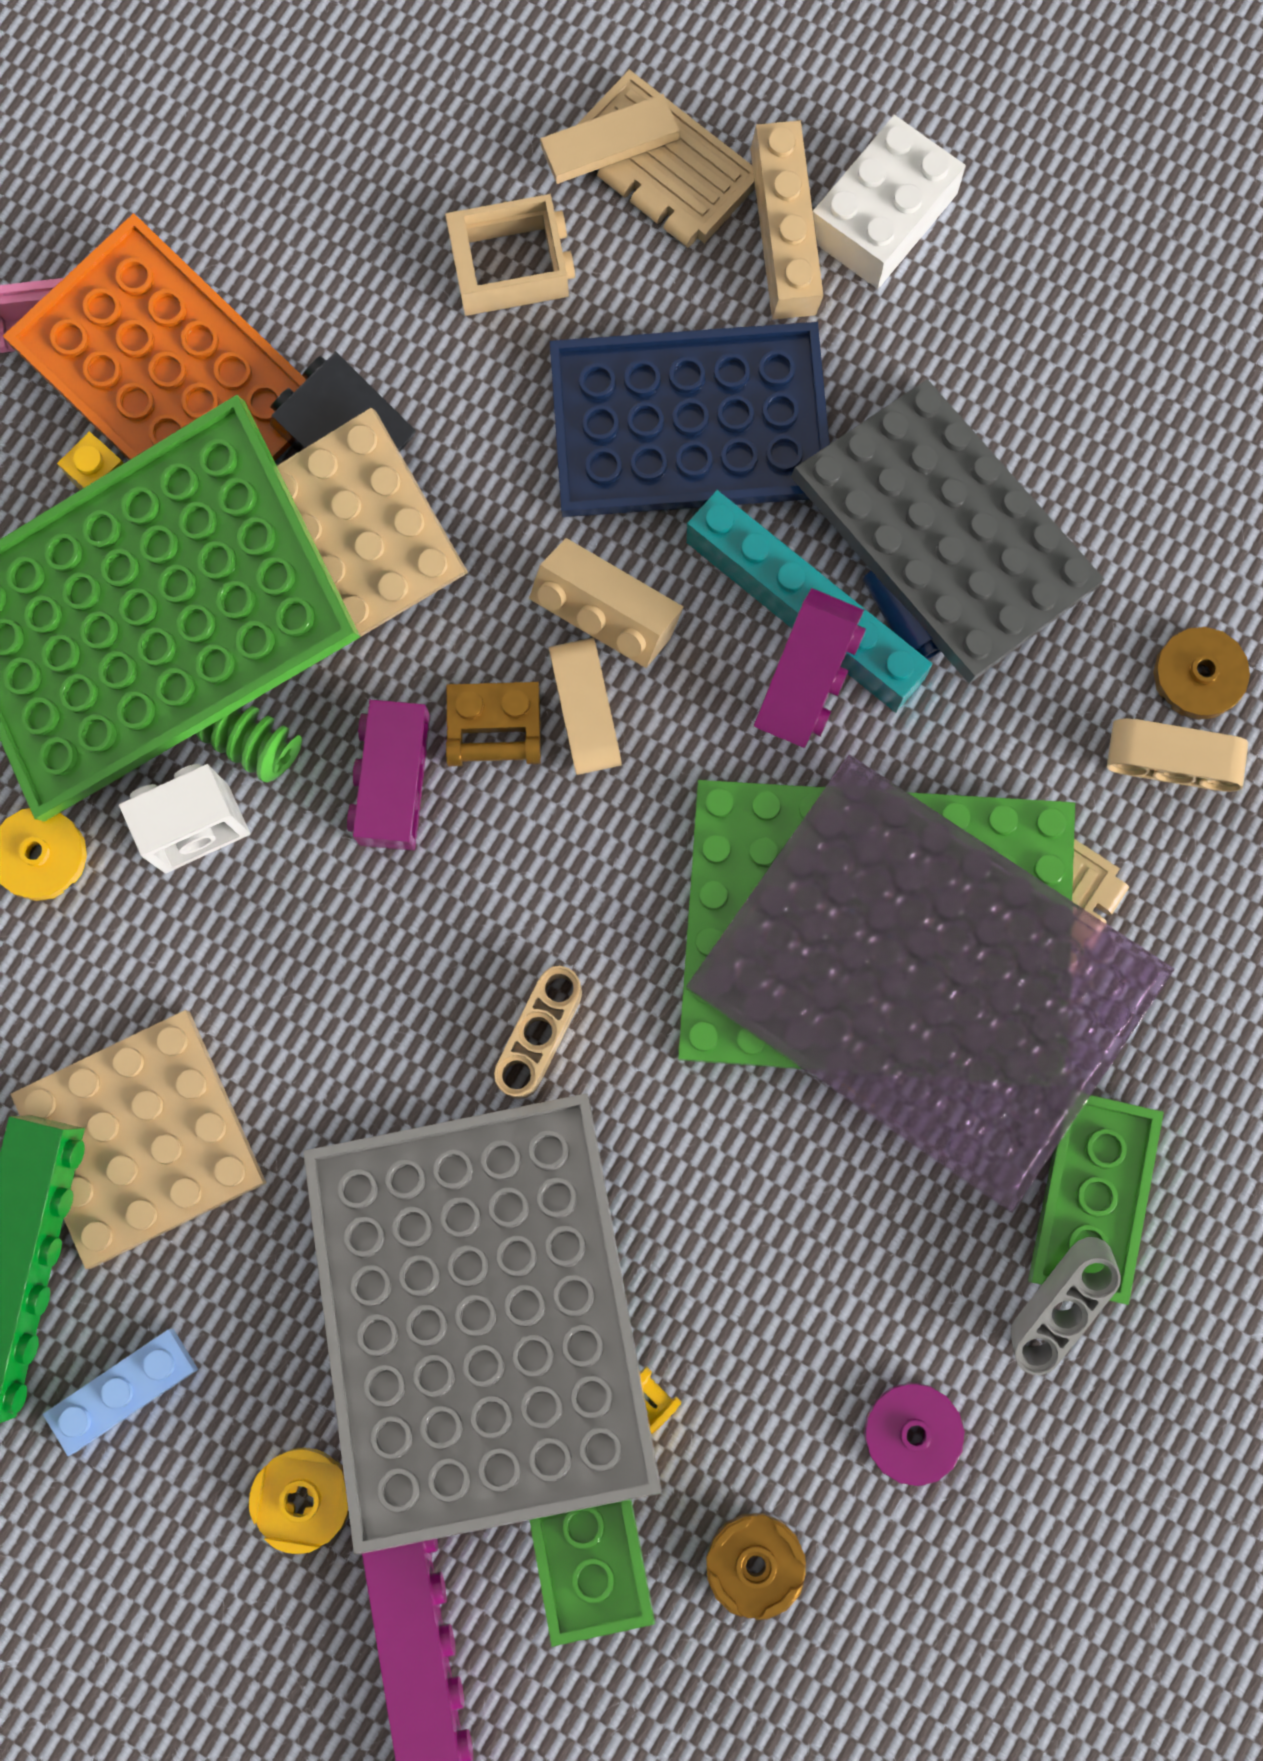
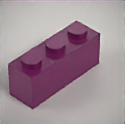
(810, 668)
(389, 775)

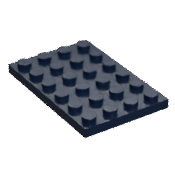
(686, 416)

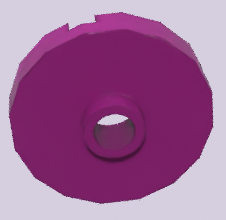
(887, 1430)

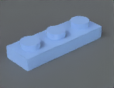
(120, 1392)

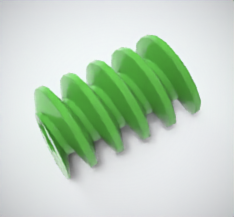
(253, 743)

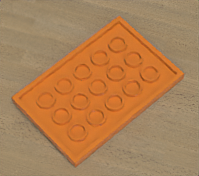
(148, 345)

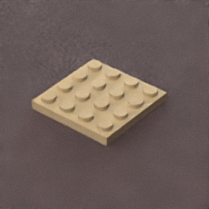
(370, 521)
(153, 1137)

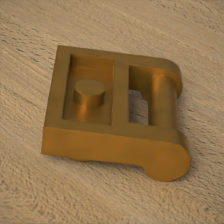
(493, 710)

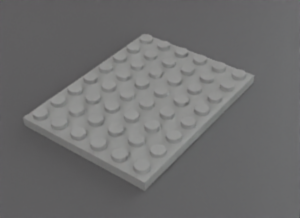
(477, 1325)

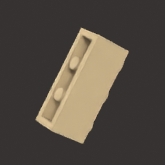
(605, 602)

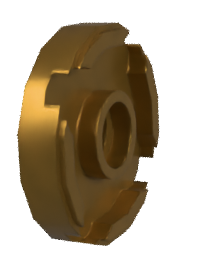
(1185, 688)
(760, 1593)

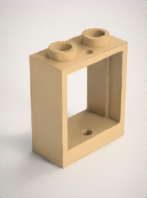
(502, 221)

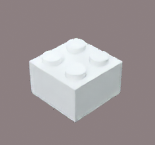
(183, 817)

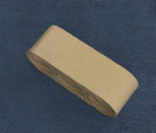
(585, 706)
(1177, 755)
(538, 1009)

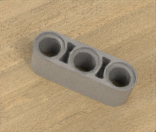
(1064, 1327)

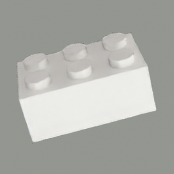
(886, 201)

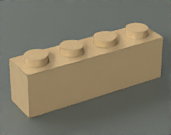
(786, 220)

